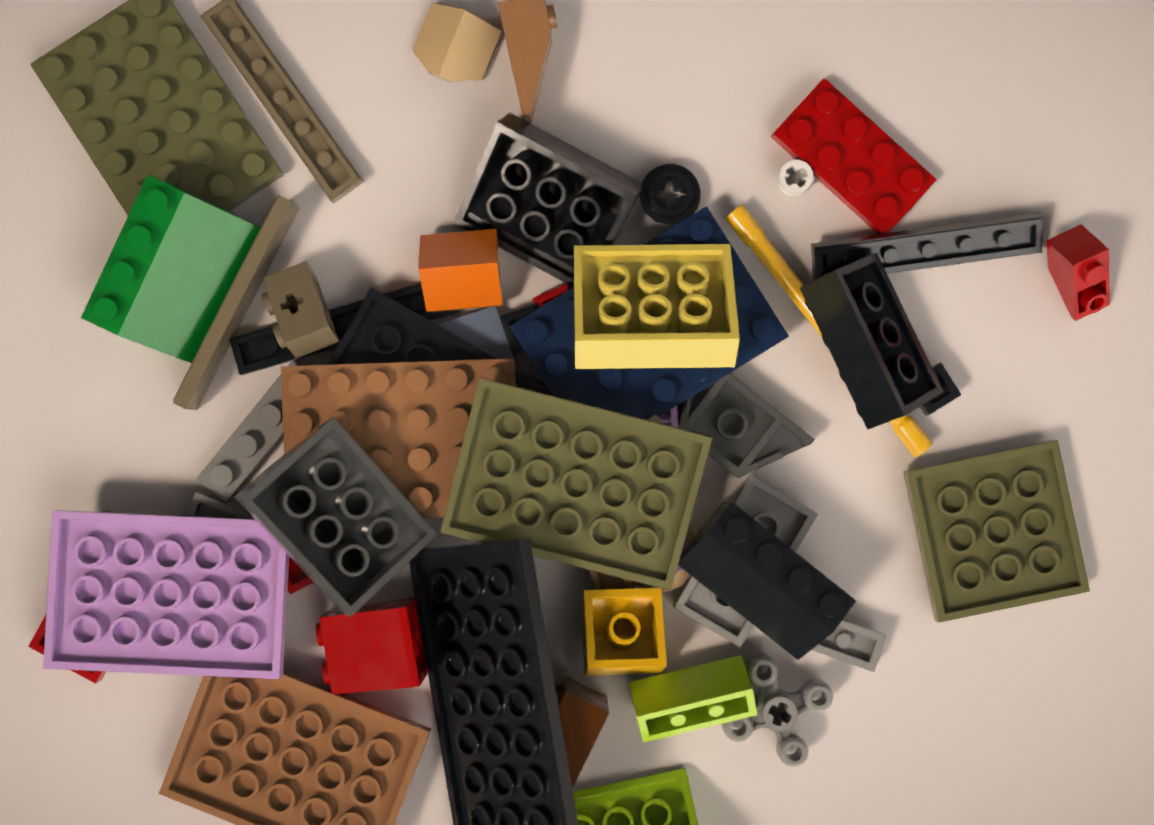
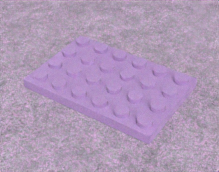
(165, 595)

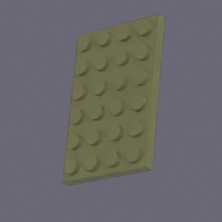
(156, 107)
(576, 482)

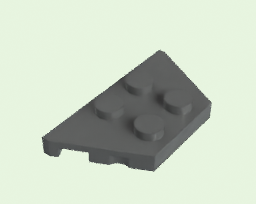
(742, 426)

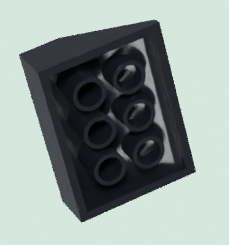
(545, 197)

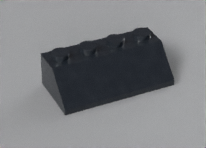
(871, 341)
(765, 580)

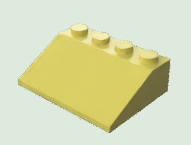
(655, 306)

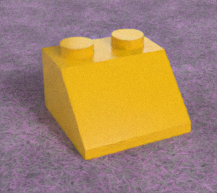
(623, 632)

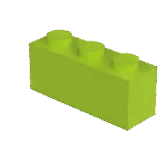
(693, 698)

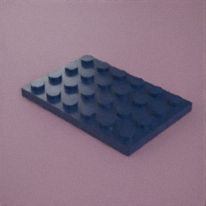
(643, 392)

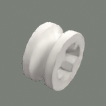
(795, 166)

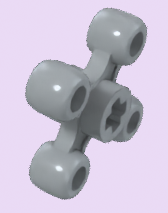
(793, 703)

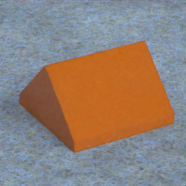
(460, 270)

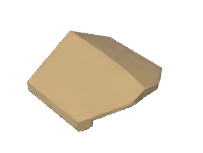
(456, 44)

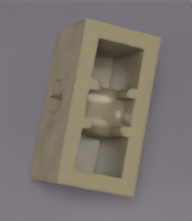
(299, 291)

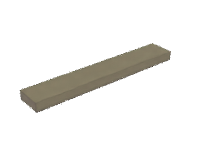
(282, 99)
(236, 303)

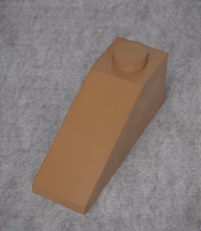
(528, 41)

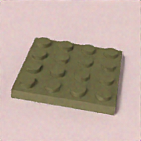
(996, 531)

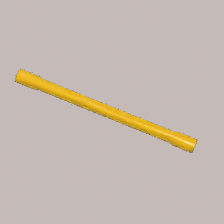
(754, 237)

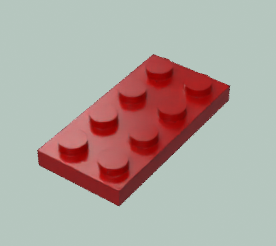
(853, 157)

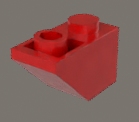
(1080, 271)

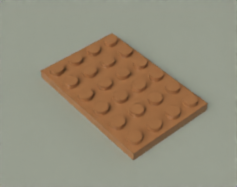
(399, 413)
(292, 755)

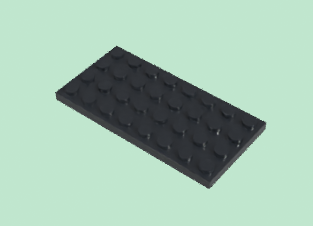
(492, 684)

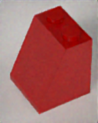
(373, 648)

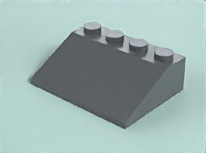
(337, 516)

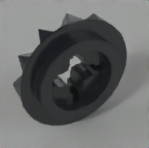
(681, 181)

